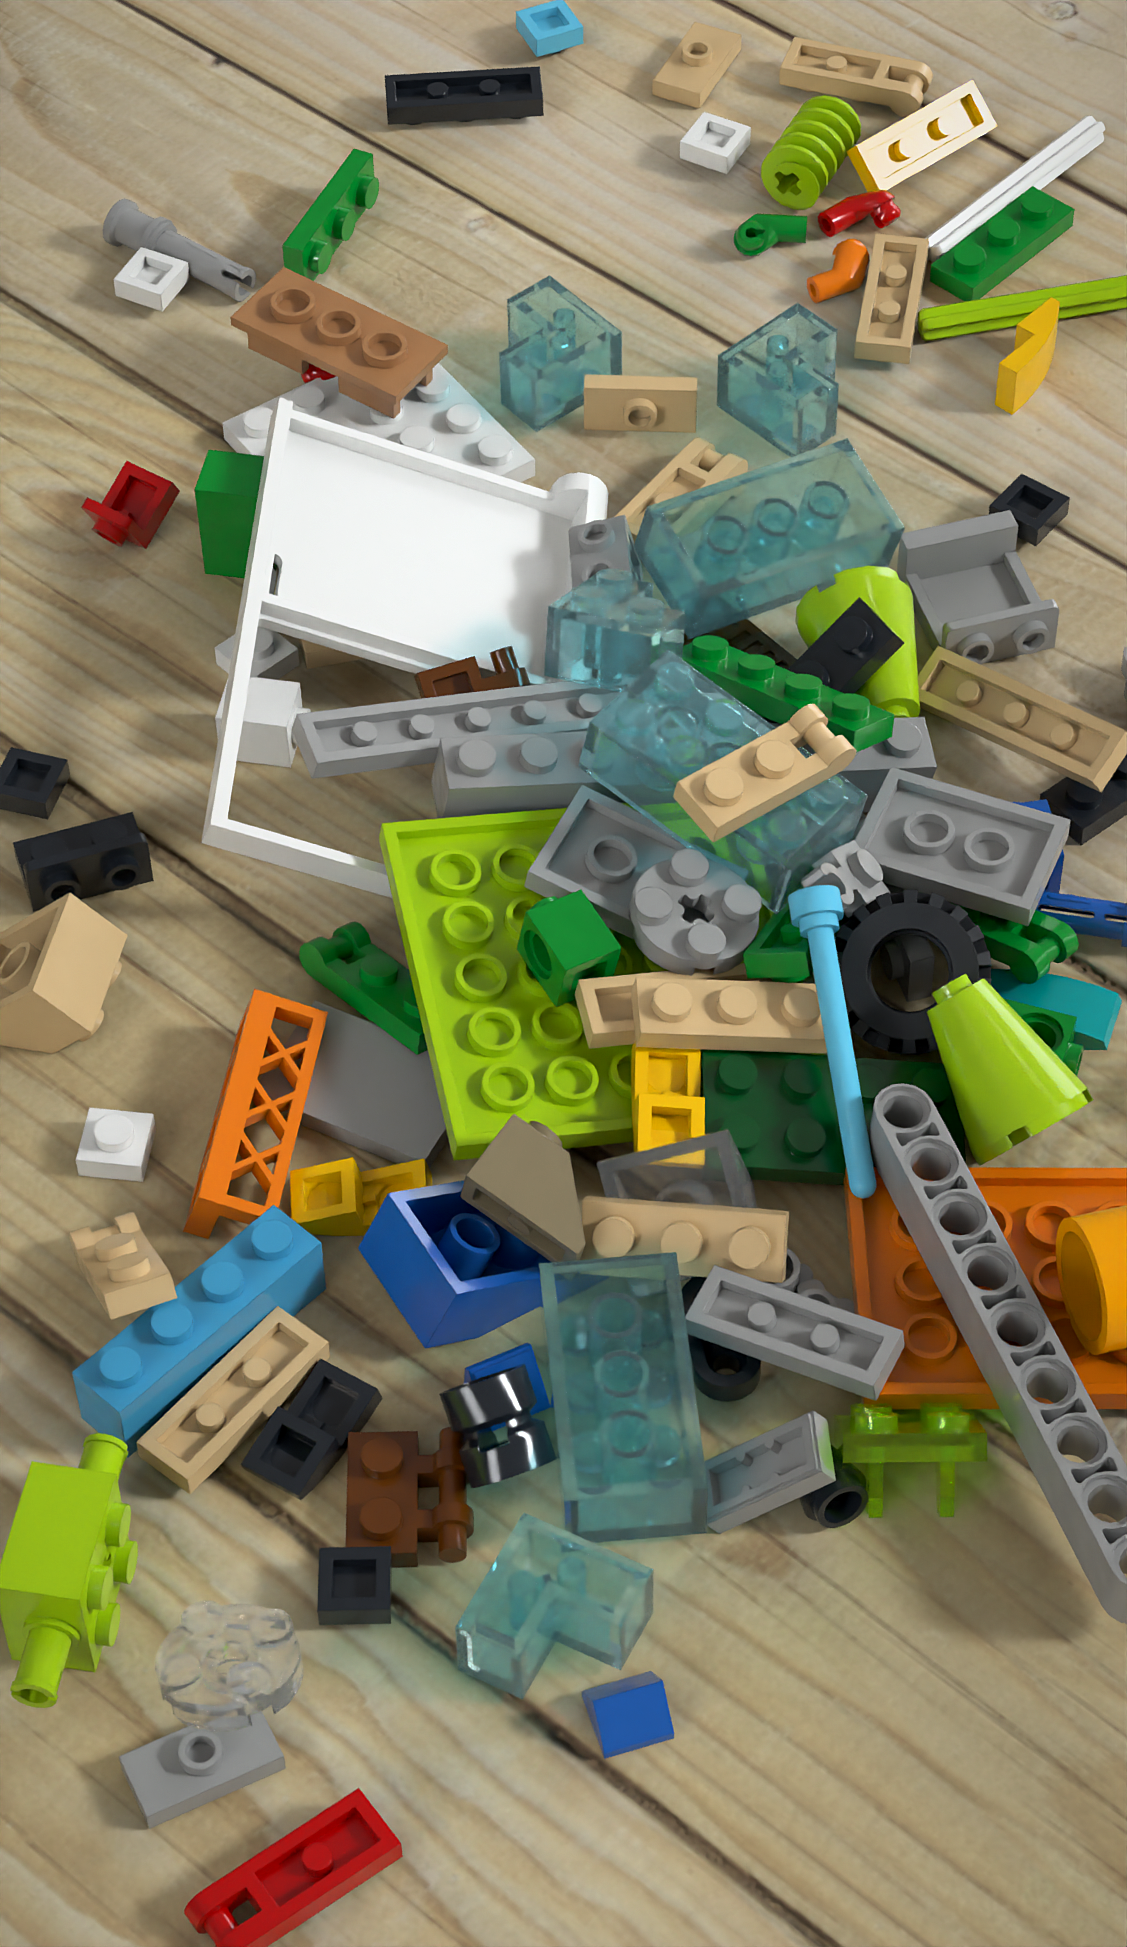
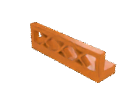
(233, 1112)

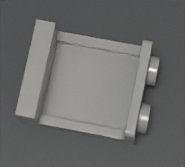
(975, 589)

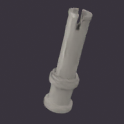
(135, 229)

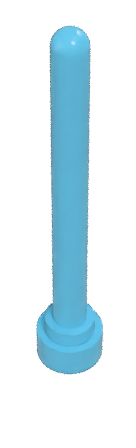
(817, 916)

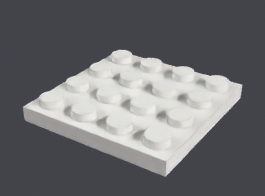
(431, 419)

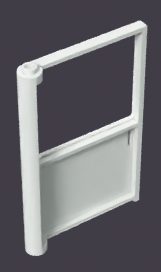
(391, 565)

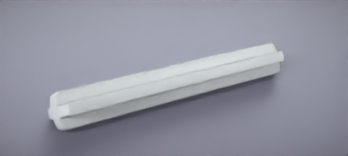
(1035, 172)

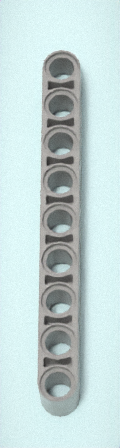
(1006, 1314)

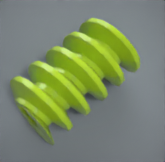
(810, 151)

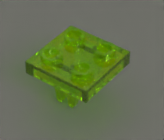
(935, 1435)

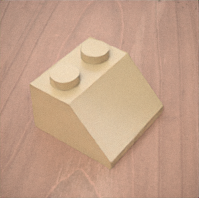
(56, 975)

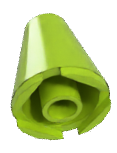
(896, 681)
(999, 1069)

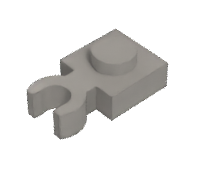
(851, 871)

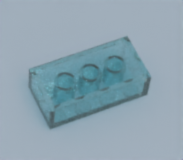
(766, 536)
(679, 723)
(623, 1398)

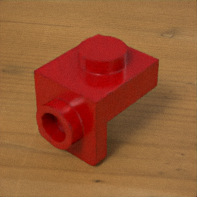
(132, 506)

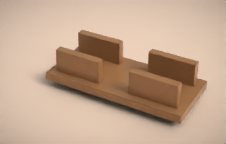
(366, 350)

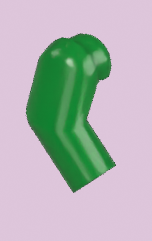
(766, 230)

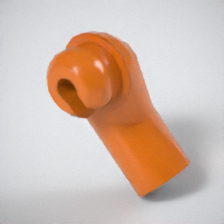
(846, 274)

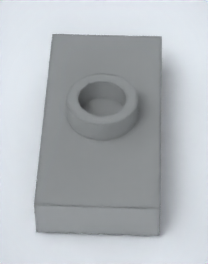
(768, 1471)
(199, 1767)

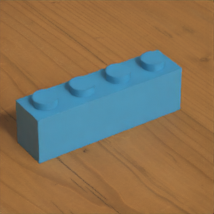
(179, 1341)

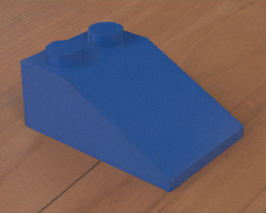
(450, 1265)

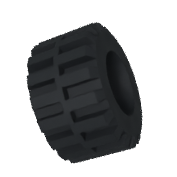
(875, 925)

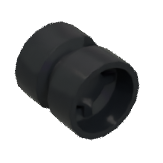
(489, 1402)

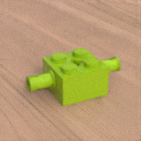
(66, 1568)

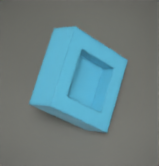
(549, 27)

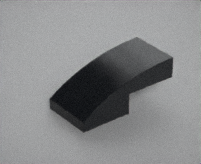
(312, 1435)

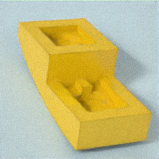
(1032, 355)
(665, 1096)
(342, 1199)

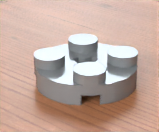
(699, 884)

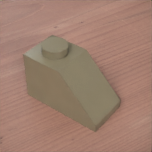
(529, 1189)

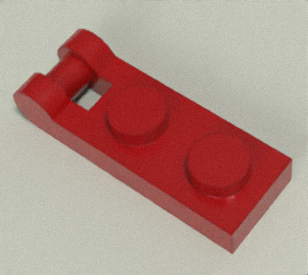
(297, 1875)

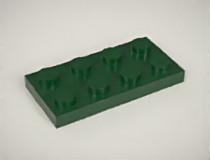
(787, 1113)

